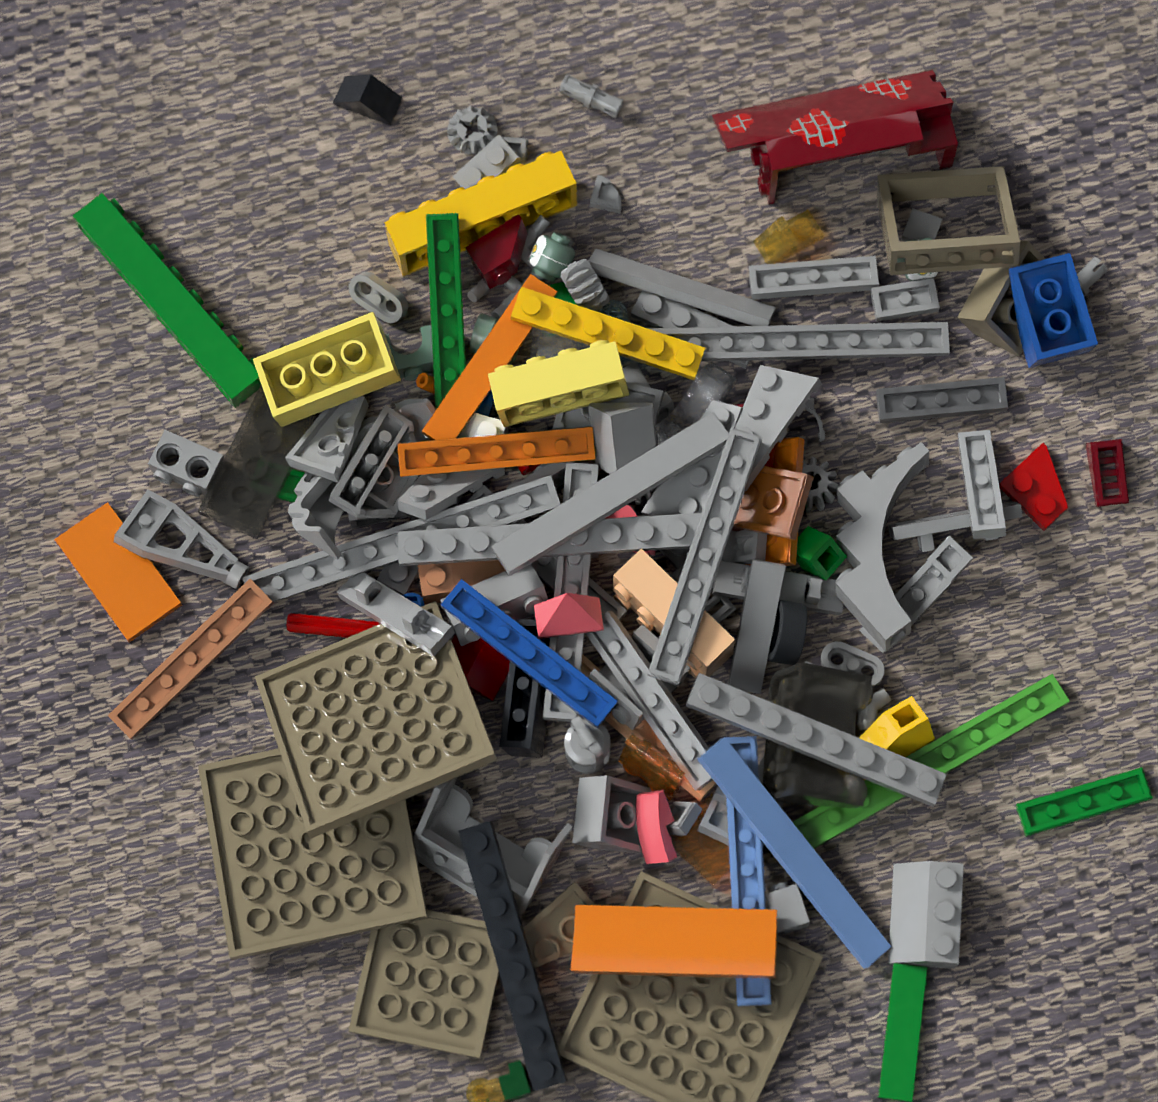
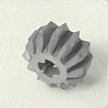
(584, 285)
(824, 487)

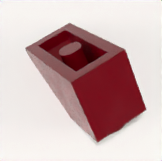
(499, 252)

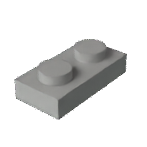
(491, 160)
(904, 299)

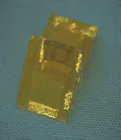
(788, 237)

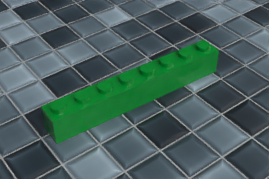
(168, 299)

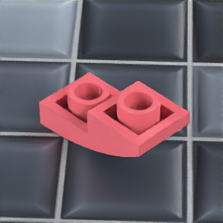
(652, 818)

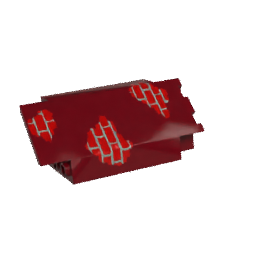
(842, 125)

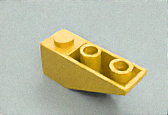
(901, 729)

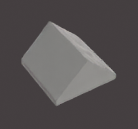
(621, 433)

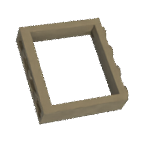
(950, 253)

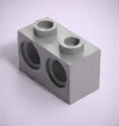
(190, 458)

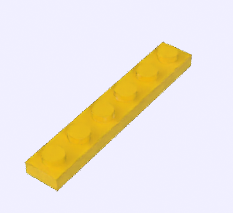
(591, 326)

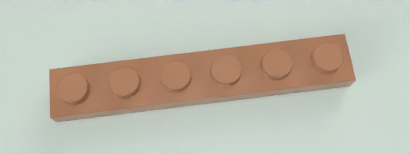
(190, 659)

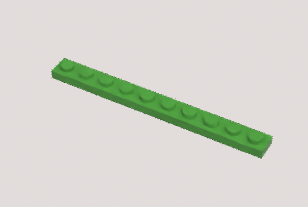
(943, 755)

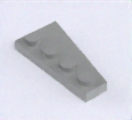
(772, 406)
(690, 488)

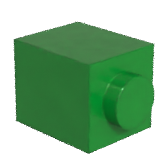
(818, 553)

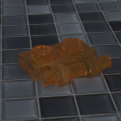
(643, 761)

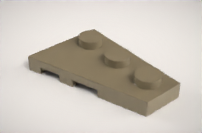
(552, 929)

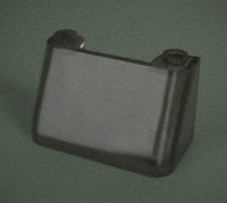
(829, 698)

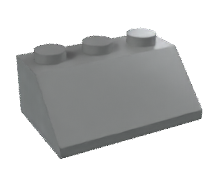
(926, 914)

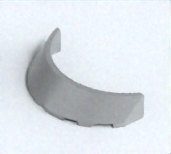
(317, 517)

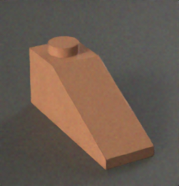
(440, 579)

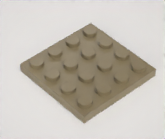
(428, 985)

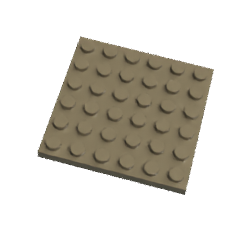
(371, 724)
(295, 889)
(683, 1032)

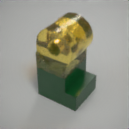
(502, 1088)

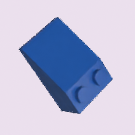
(1051, 311)

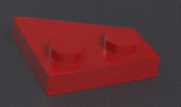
(1036, 488)

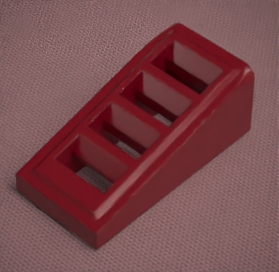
(1119, 471)

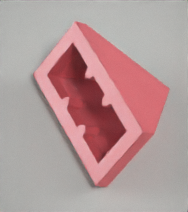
(568, 615)

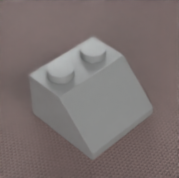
(607, 814)

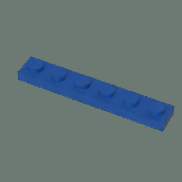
(529, 653)

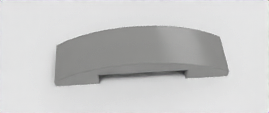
(930, 581)

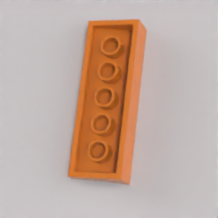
(675, 941)

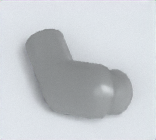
(869, 715)

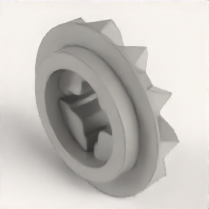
(477, 141)

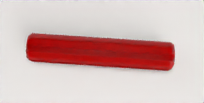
(326, 625)

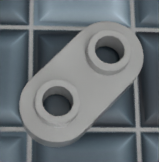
(379, 298)
(853, 660)

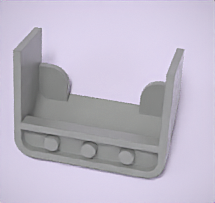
(441, 848)

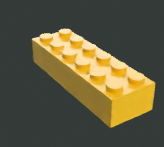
(526, 190)

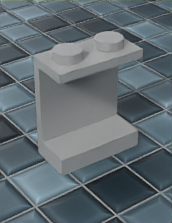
(626, 711)

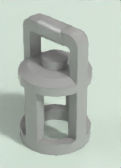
(586, 747)

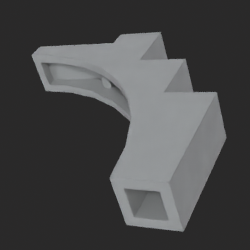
(869, 504)

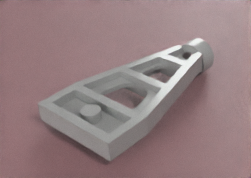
(147, 521)

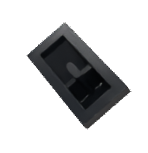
(368, 98)

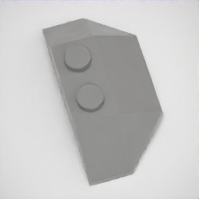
(372, 477)

